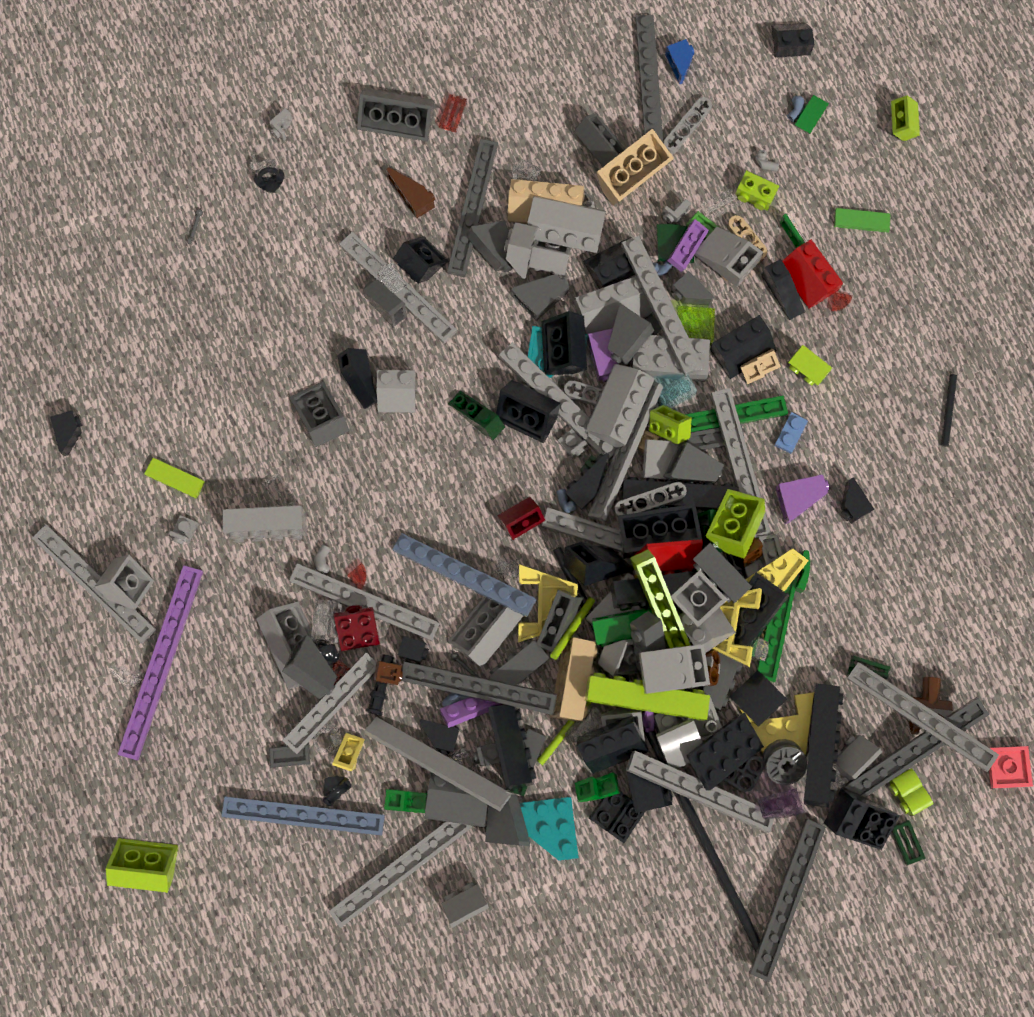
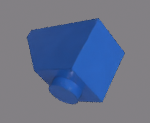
(680, 58)

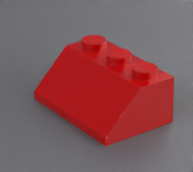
(812, 274)
(674, 556)

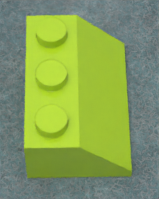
(736, 522)
(141, 865)

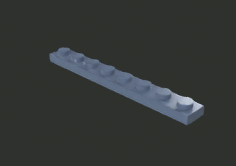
(464, 575)
(303, 816)

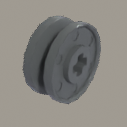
(784, 762)

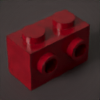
(521, 518)

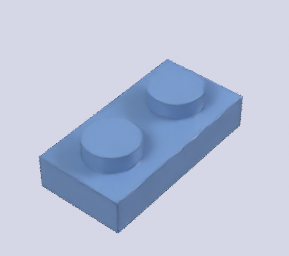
(791, 433)

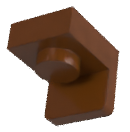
(753, 553)
(388, 673)

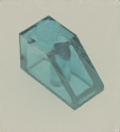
(677, 392)

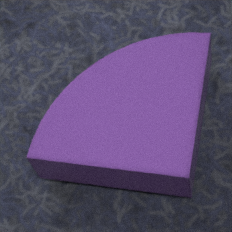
(648, 721)

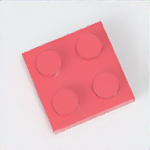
(1011, 768)

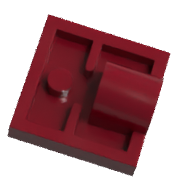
(356, 628)

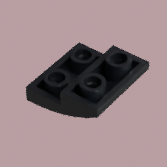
(758, 698)
(616, 816)

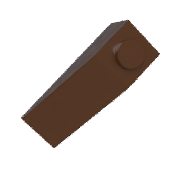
(413, 193)

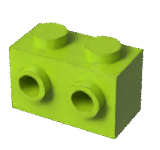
(905, 118)
(756, 191)
(809, 365)
(670, 424)

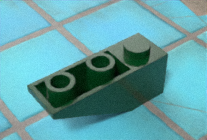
(478, 415)

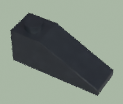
(783, 289)

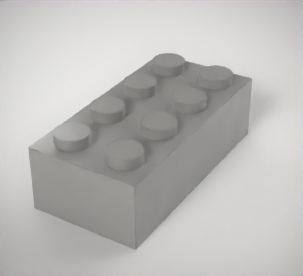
(659, 361)
(265, 523)

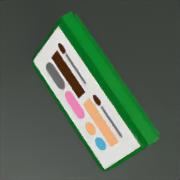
(792, 230)

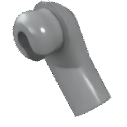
(764, 163)
(319, 559)

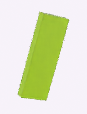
(174, 478)

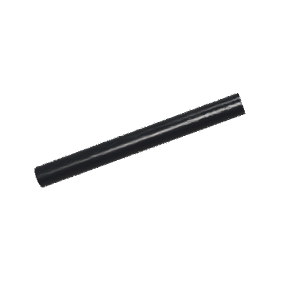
(949, 410)

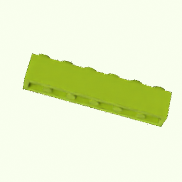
(659, 599)
(632, 696)

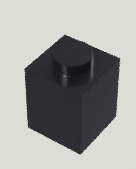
(413, 650)

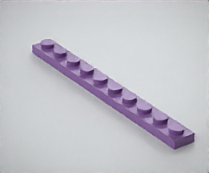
(160, 663)

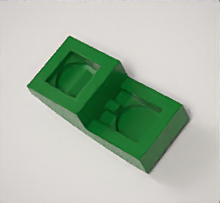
(811, 114)
(803, 579)
(597, 788)
(405, 801)

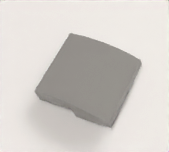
(657, 458)
(771, 551)
(679, 742)

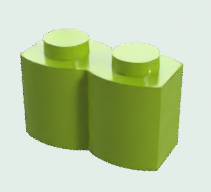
(910, 792)

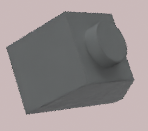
(691, 291)

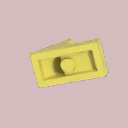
(348, 752)

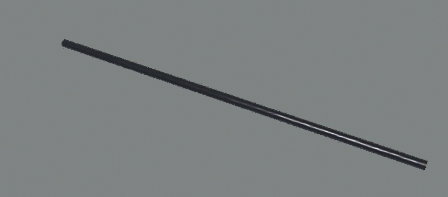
(685, 803)

